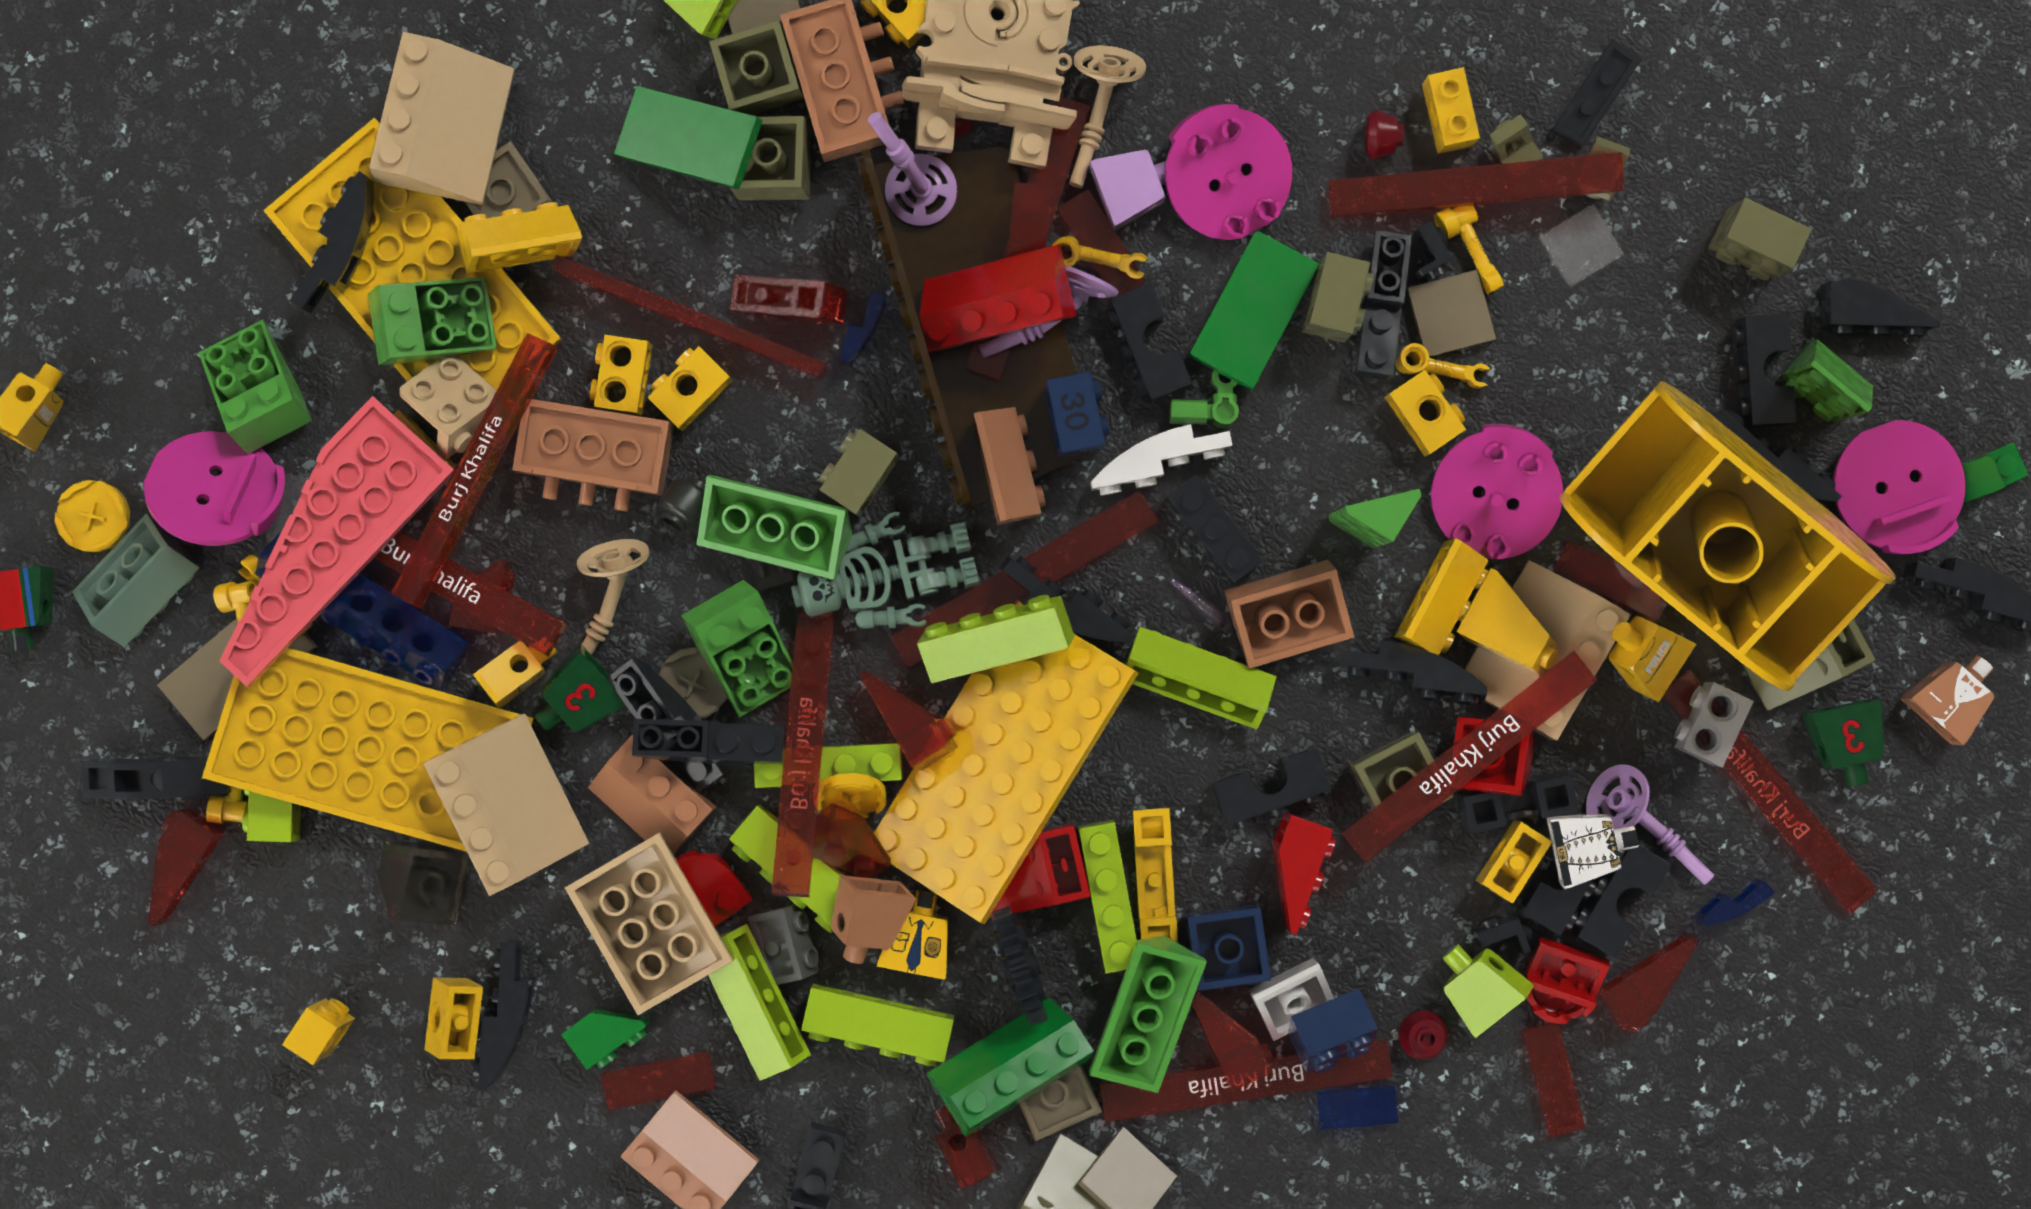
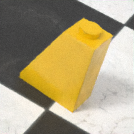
(1507, 627)

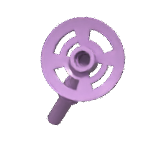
(915, 168)
(1081, 286)
(1635, 806)

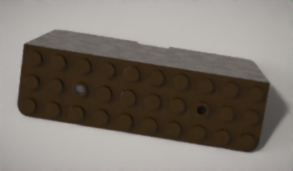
(966, 238)

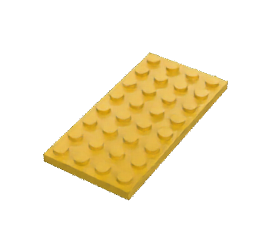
(408, 242)
(345, 742)
(1019, 747)

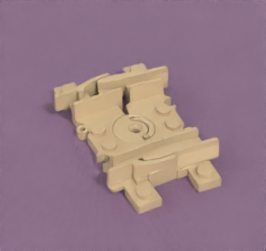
(993, 72)

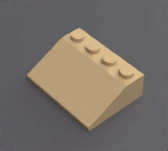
(441, 120)
(1574, 619)
(506, 804)
(649, 924)

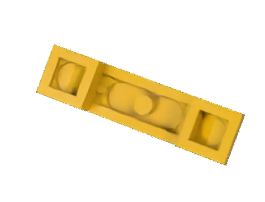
(1154, 873)

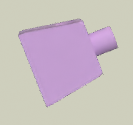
(1128, 185)

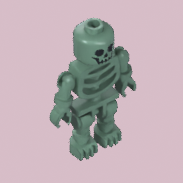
(824, 595)

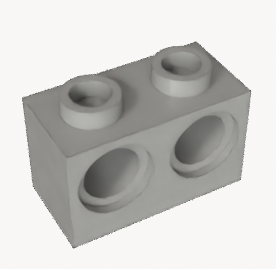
(1721, 729)

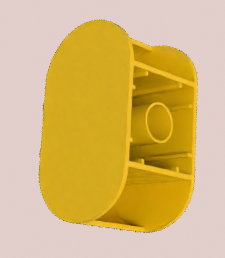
(1724, 536)

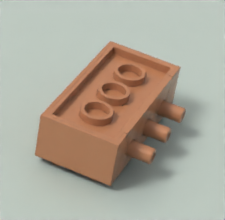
(838, 75)
(593, 450)

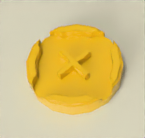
(92, 516)
(853, 792)

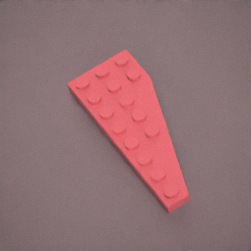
(349, 509)

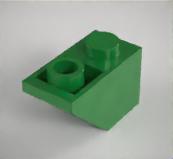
(602, 1032)

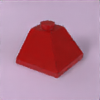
(1505, 774)

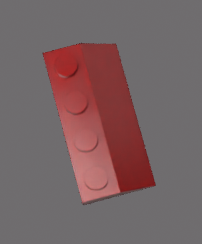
(996, 299)

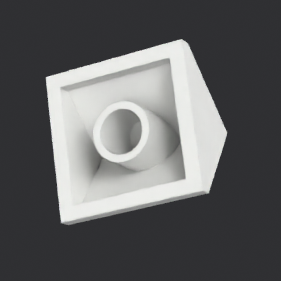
(1289, 995)

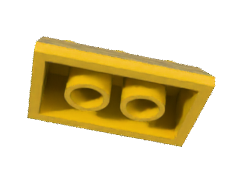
(518, 237)
(1443, 597)

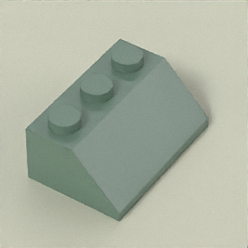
(135, 581)

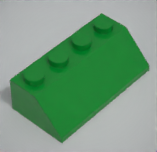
(1009, 1067)

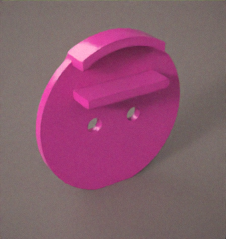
(1215, 146)
(1508, 466)
(239, 500)
(1909, 513)

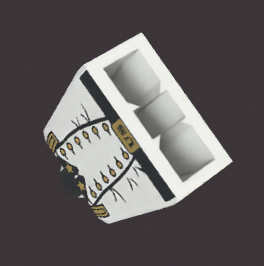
(1587, 846)

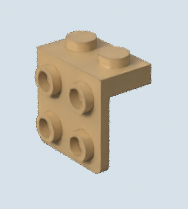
(451, 400)

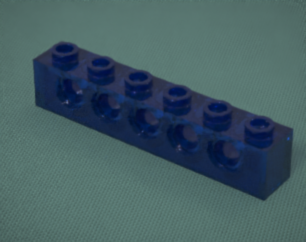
(386, 611)

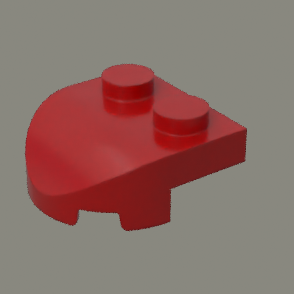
(714, 884)
(1563, 981)

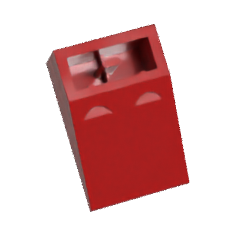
(1298, 858)
(1048, 874)

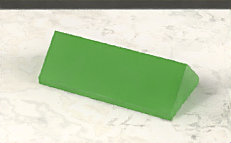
(1376, 520)
(773, 527)
(1148, 1014)

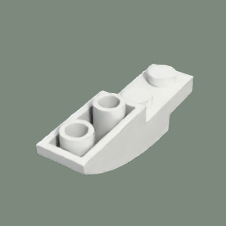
(1144, 460)

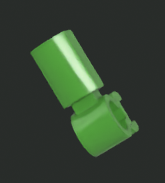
(1221, 412)

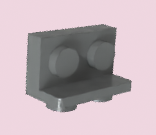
(785, 943)

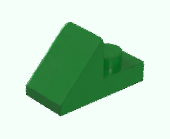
(1992, 471)

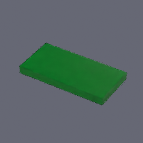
(688, 137)
(1254, 310)

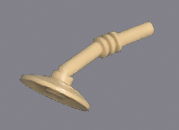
(1109, 68)
(614, 565)

